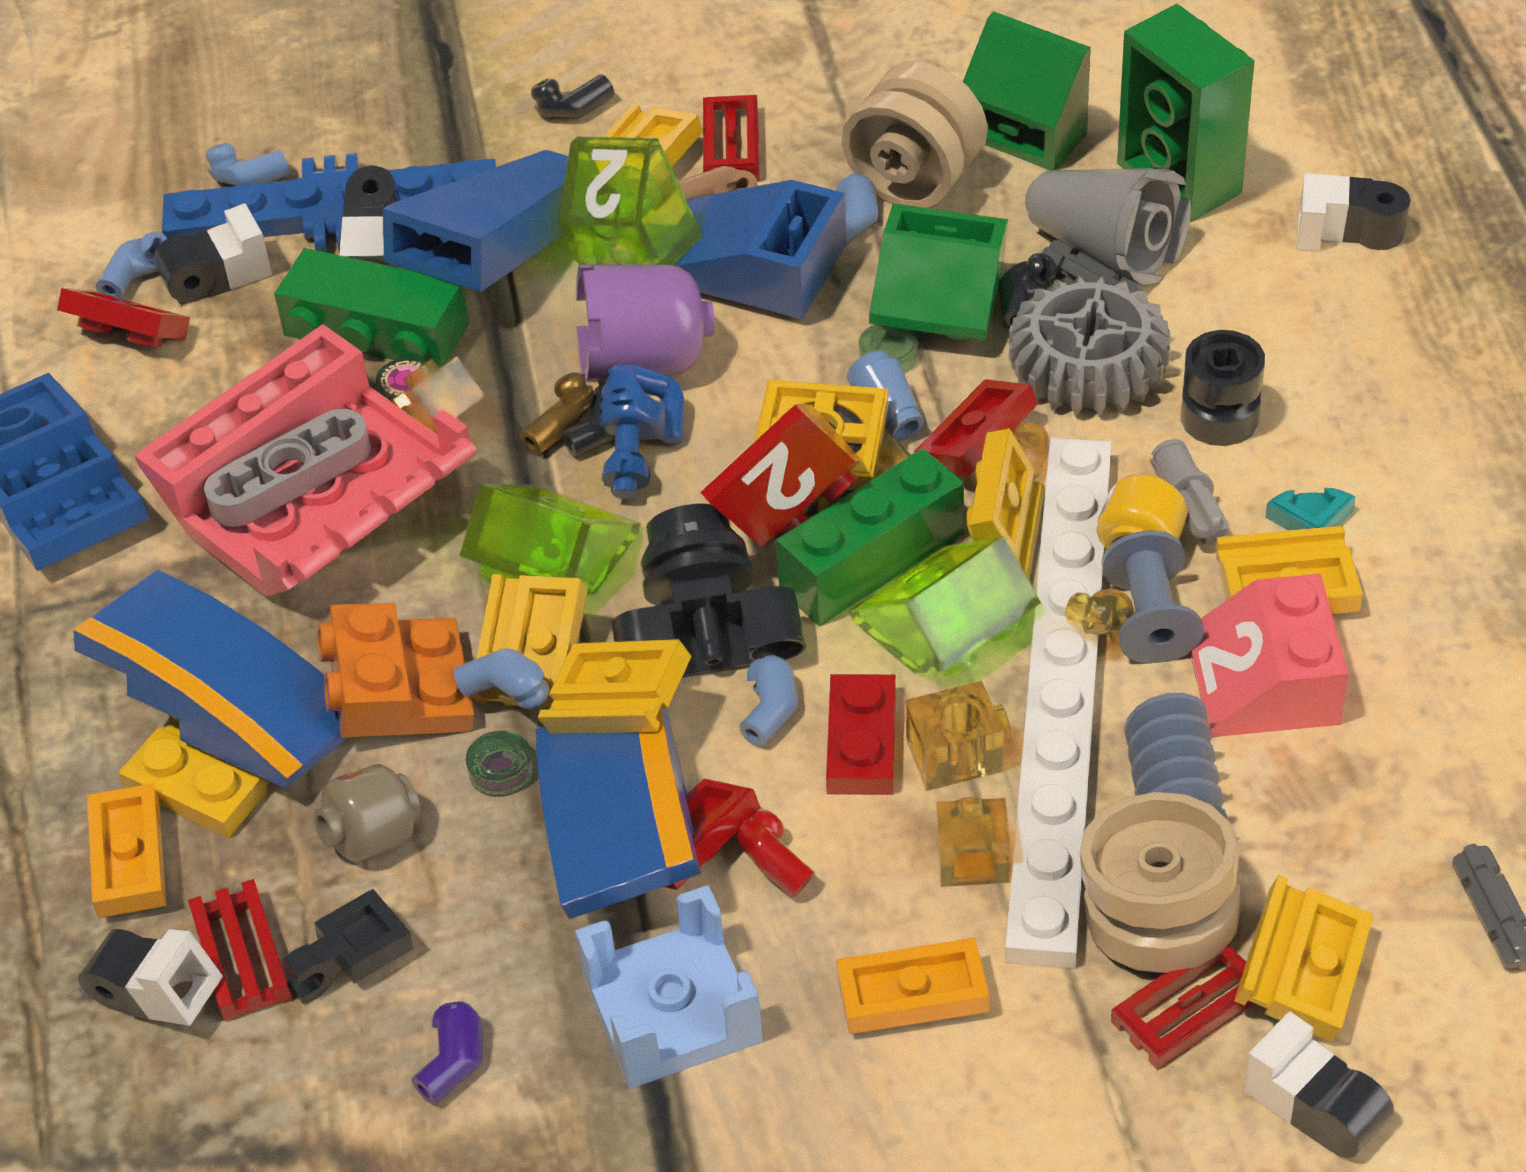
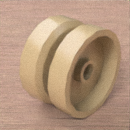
(915, 134)
(1161, 881)

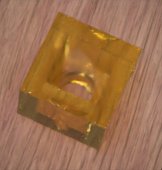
(436, 389)
(973, 841)

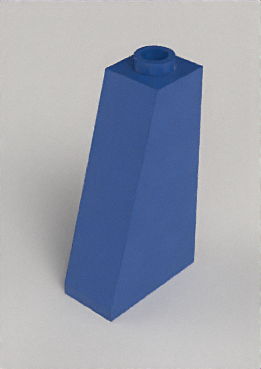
(480, 224)

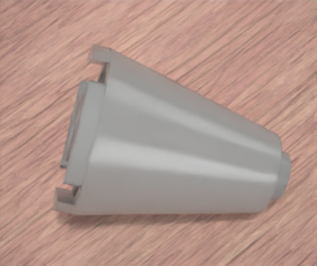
(1114, 215)

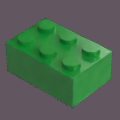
(1185, 106)

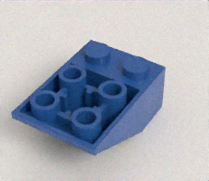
(767, 244)

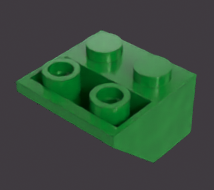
(1030, 90)
(938, 272)

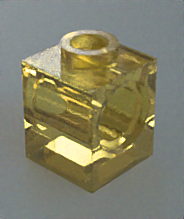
(956, 735)

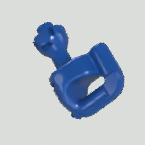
(636, 417)

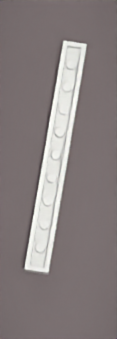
(1058, 714)

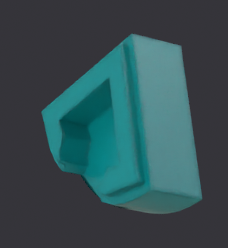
(1310, 509)

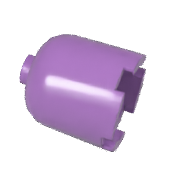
(640, 318)

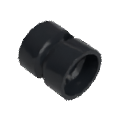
(1222, 387)

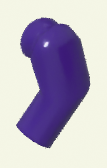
(459, 1051)

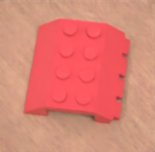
(311, 530)

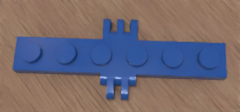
(300, 205)

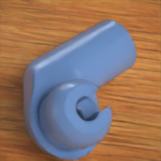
(507, 671)

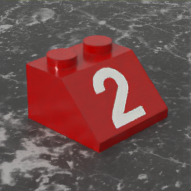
(784, 475)

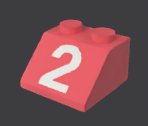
(1271, 659)

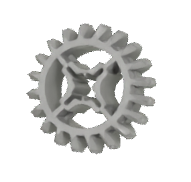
(1089, 345)

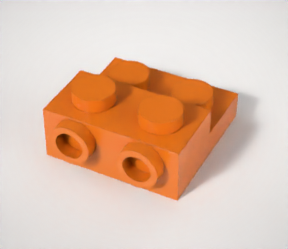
(392, 672)

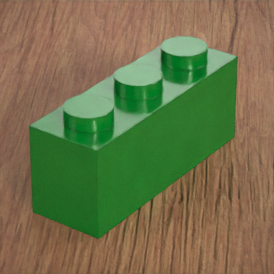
(373, 306)
(871, 536)

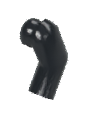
(571, 104)
(1021, 282)
(588, 433)

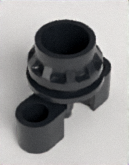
(698, 585)

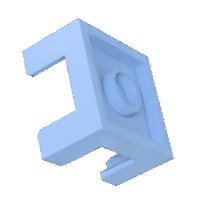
(671, 995)

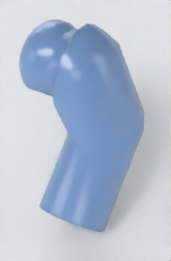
(235, 171)
(860, 204)
(128, 263)
(777, 697)

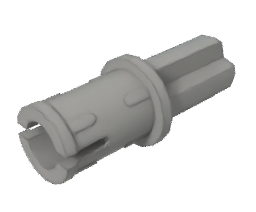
(1175, 465)

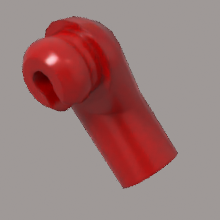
(762, 844)

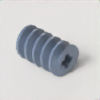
(1173, 749)

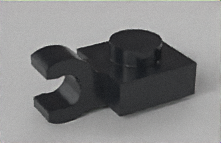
(351, 939)

